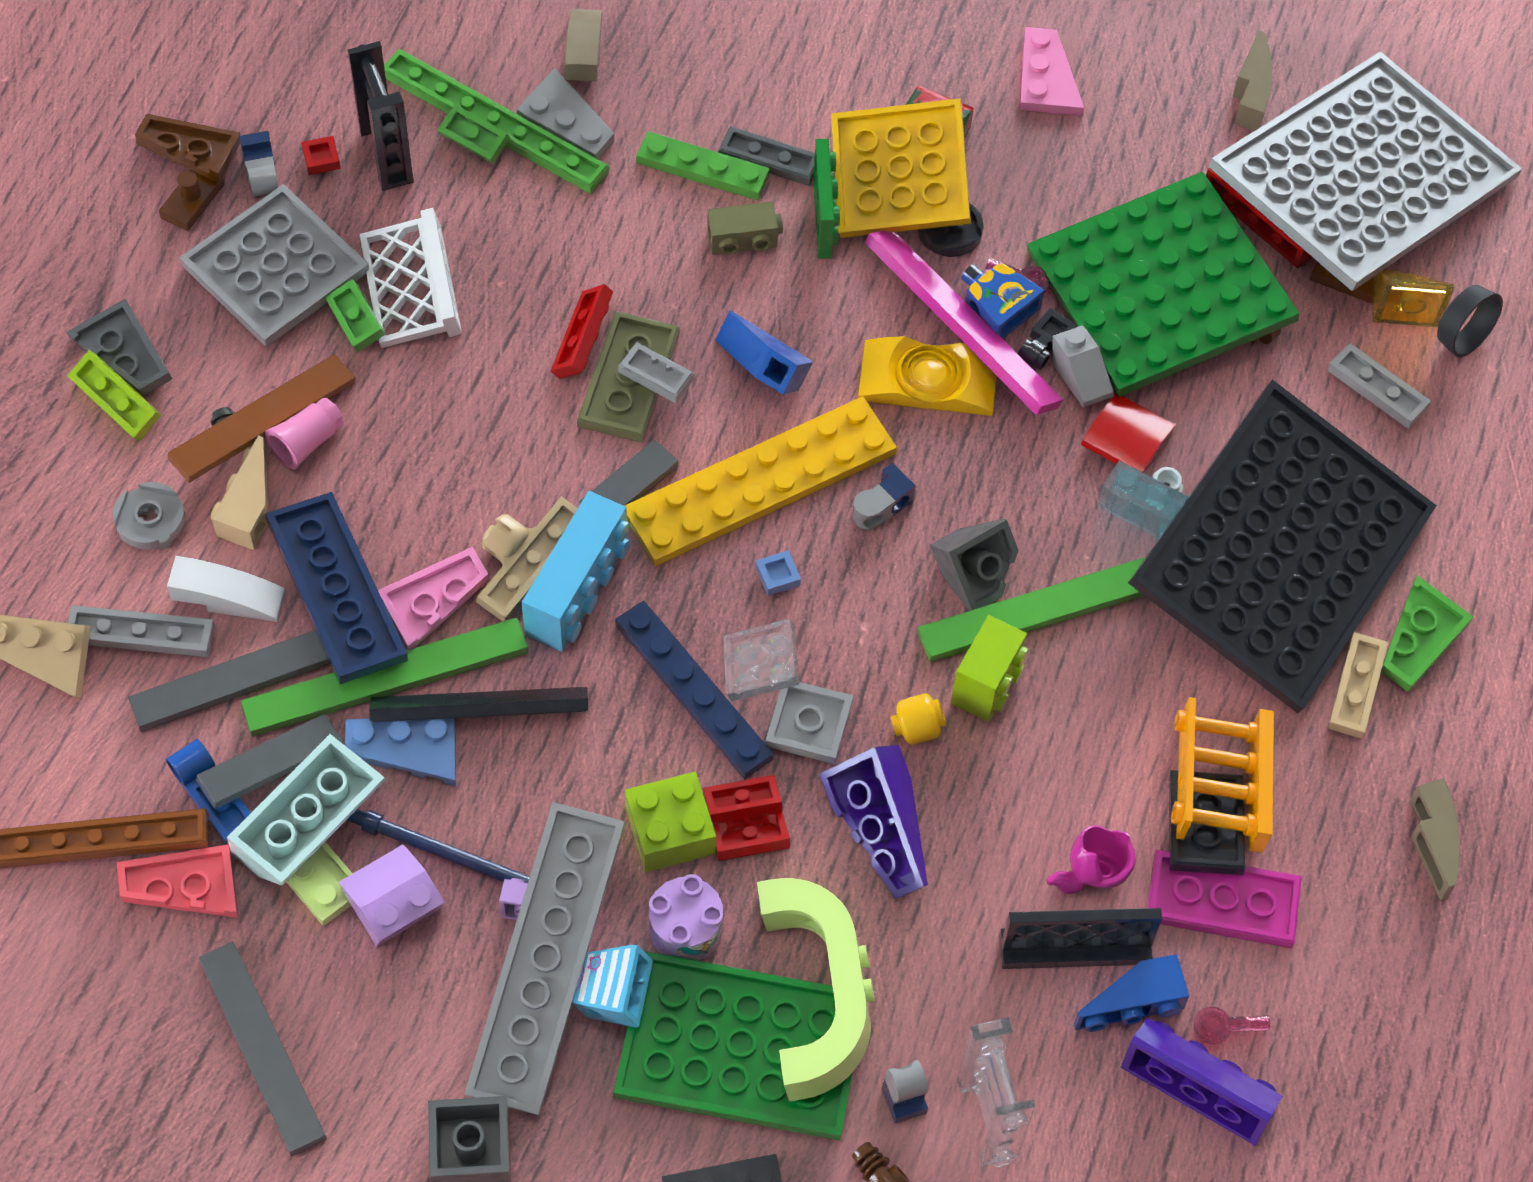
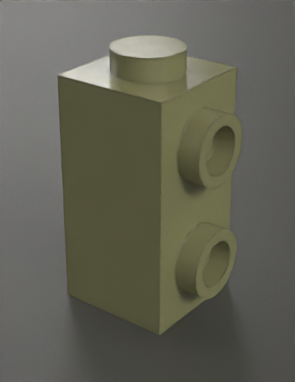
(743, 228)

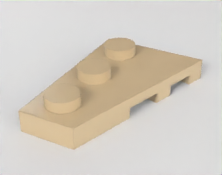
(46, 650)

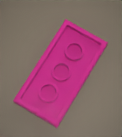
(1247, 906)

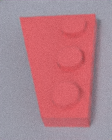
(182, 881)

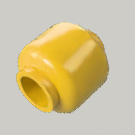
(918, 719)

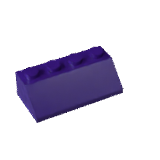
(1201, 1080)

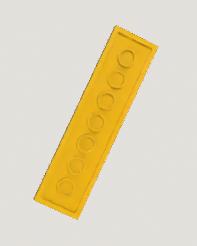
(759, 480)

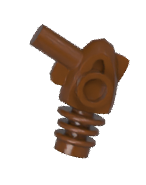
(875, 1165)

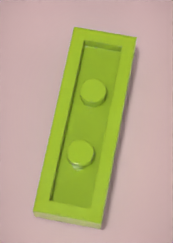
(114, 395)

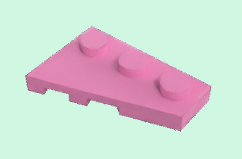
(1046, 75)

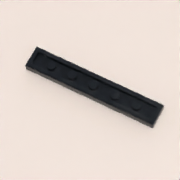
(478, 704)

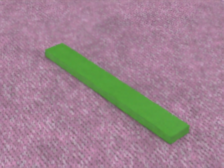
(525, 136)
(1033, 609)
(424, 666)

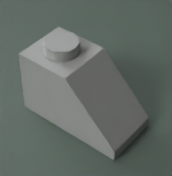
(1081, 366)

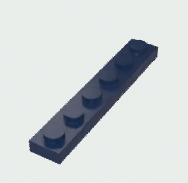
(694, 689)

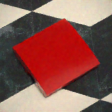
(1128, 433)
(747, 817)

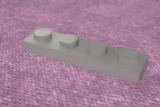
(145, 631)

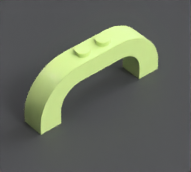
(833, 1057)

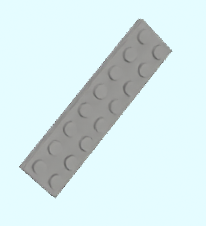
(545, 958)

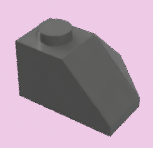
(976, 561)

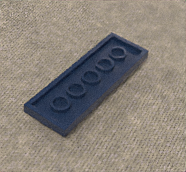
(336, 588)

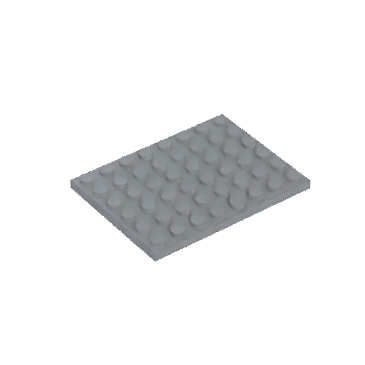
(1365, 170)

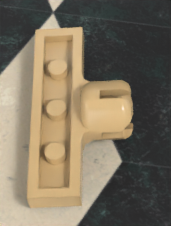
(522, 556)

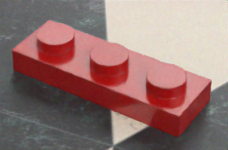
(582, 331)

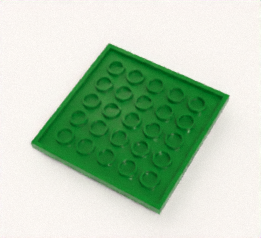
(1163, 282)

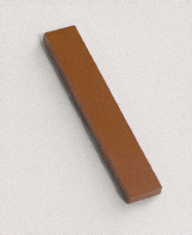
(243, 427)
(104, 838)

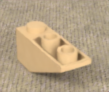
(244, 507)

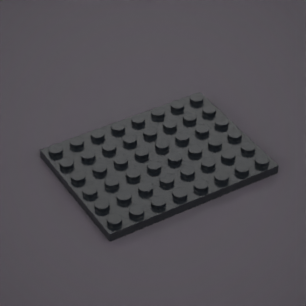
(1283, 546)

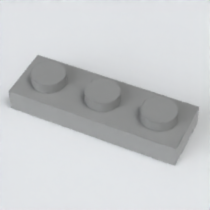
(1379, 385)

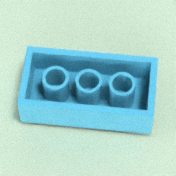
(576, 572)

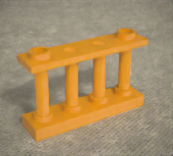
(1257, 763)

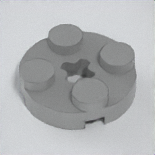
(154, 533)

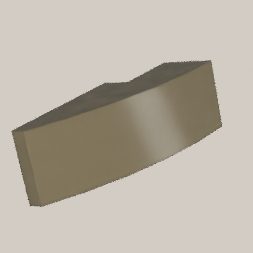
(583, 45)
(1254, 84)
(1437, 835)

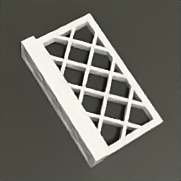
(438, 280)

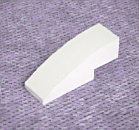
(224, 589)

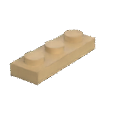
(1357, 685)

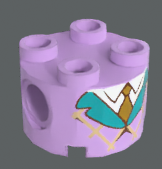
(685, 918)

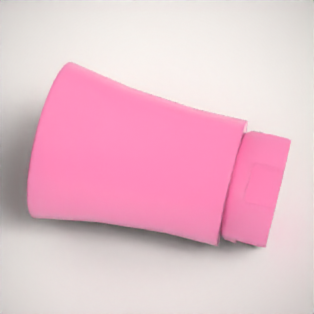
(304, 432)

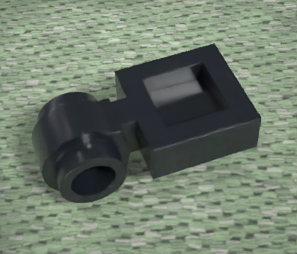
(1035, 351)

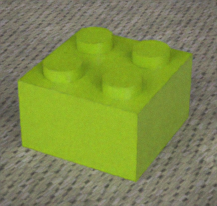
(990, 668)
(670, 821)

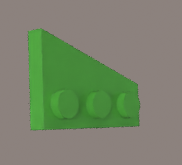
(1423, 634)

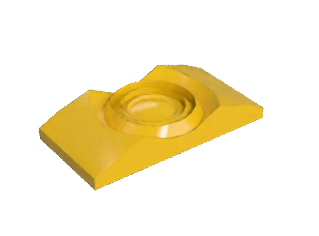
(926, 376)

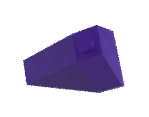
(879, 806)

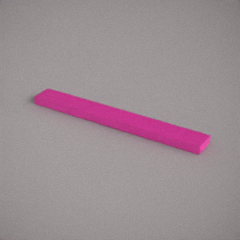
(964, 321)

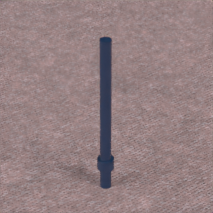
(374, 823)

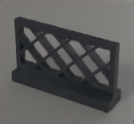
(1078, 938)

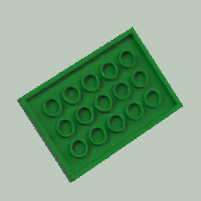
(715, 1043)

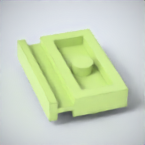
(318, 884)

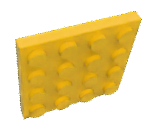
(901, 168)

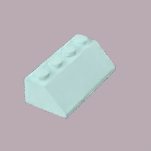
(303, 811)

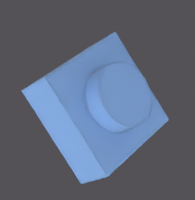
(778, 573)

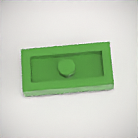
(473, 134)
(355, 315)

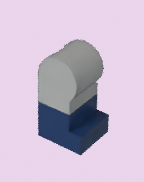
(259, 162)
(884, 500)
(906, 1091)

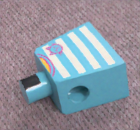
(614, 985)

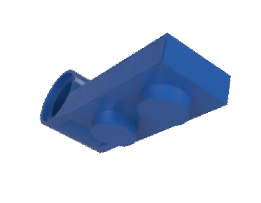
(186, 766)

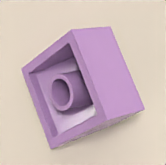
(391, 894)

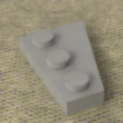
(566, 115)

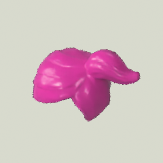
(1096, 859)

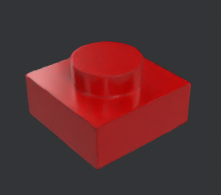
(320, 155)

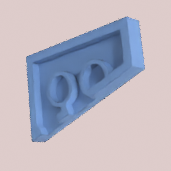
(410, 745)

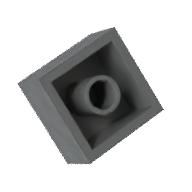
(469, 1140)

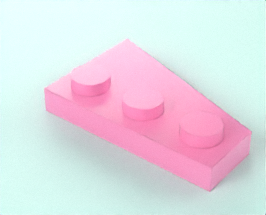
(433, 594)

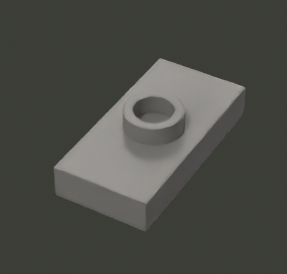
(656, 372)

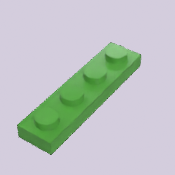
(702, 165)

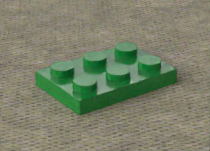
(825, 196)

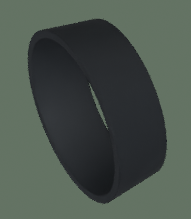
(1479, 326)

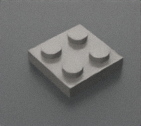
(809, 722)

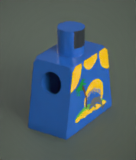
(1002, 297)

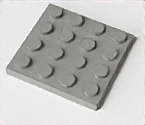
(274, 264)

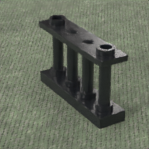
(381, 116)

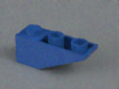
(763, 354)
(1144, 991)

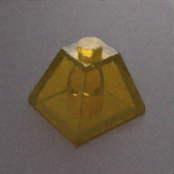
(1409, 299)

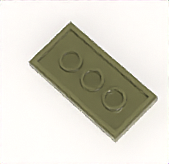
(614, 401)

